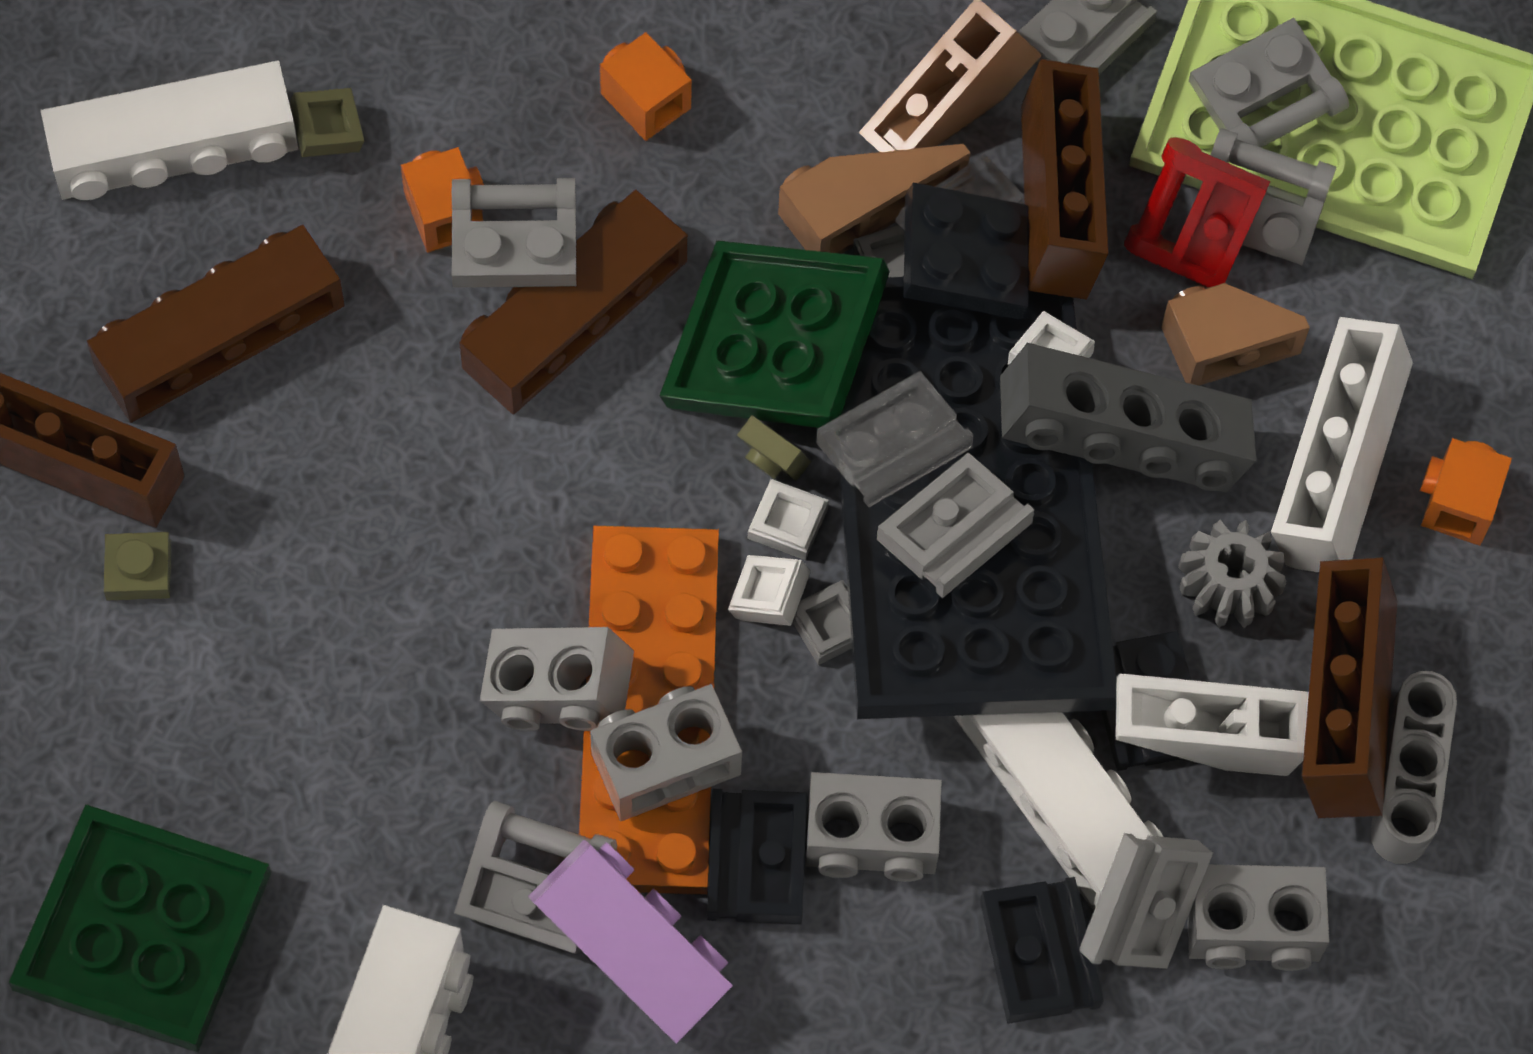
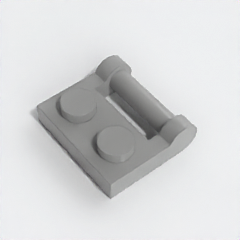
(1262, 73)
(1284, 219)
(514, 251)
(499, 888)

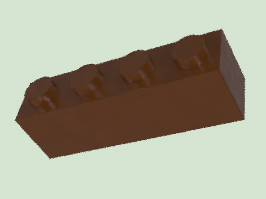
(1064, 179)
(215, 322)
(550, 327)
(87, 452)
(1350, 689)

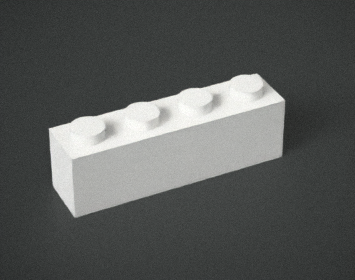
(169, 131)
(1342, 444)
(1060, 790)

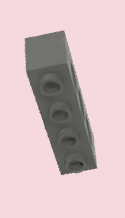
(1127, 418)

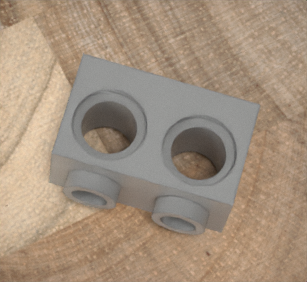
(559, 664)
(674, 766)
(873, 807)
(1253, 897)

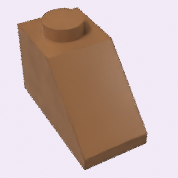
(1228, 332)

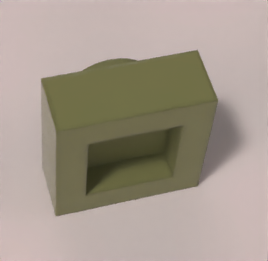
(326, 122)
(771, 451)
(137, 566)

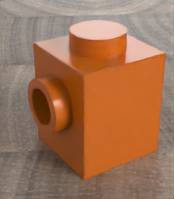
(646, 84)
(429, 193)
(1464, 490)

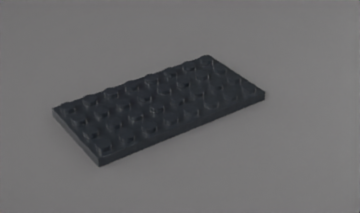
(1031, 619)

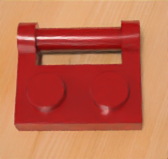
(1215, 222)

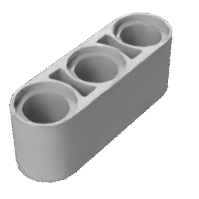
(1429, 744)

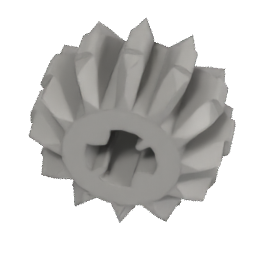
(1256, 579)

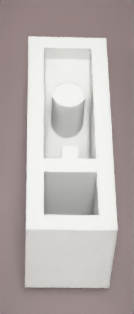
(1214, 722)

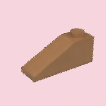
(953, 83)
(859, 193)

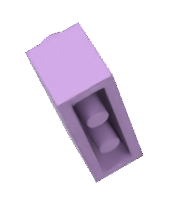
(633, 938)

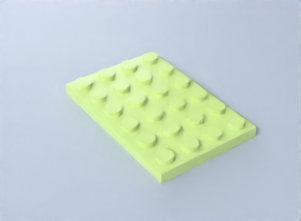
(1423, 129)

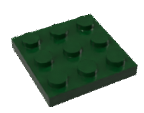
(775, 333)
(140, 928)

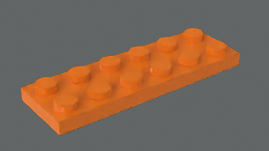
(661, 600)

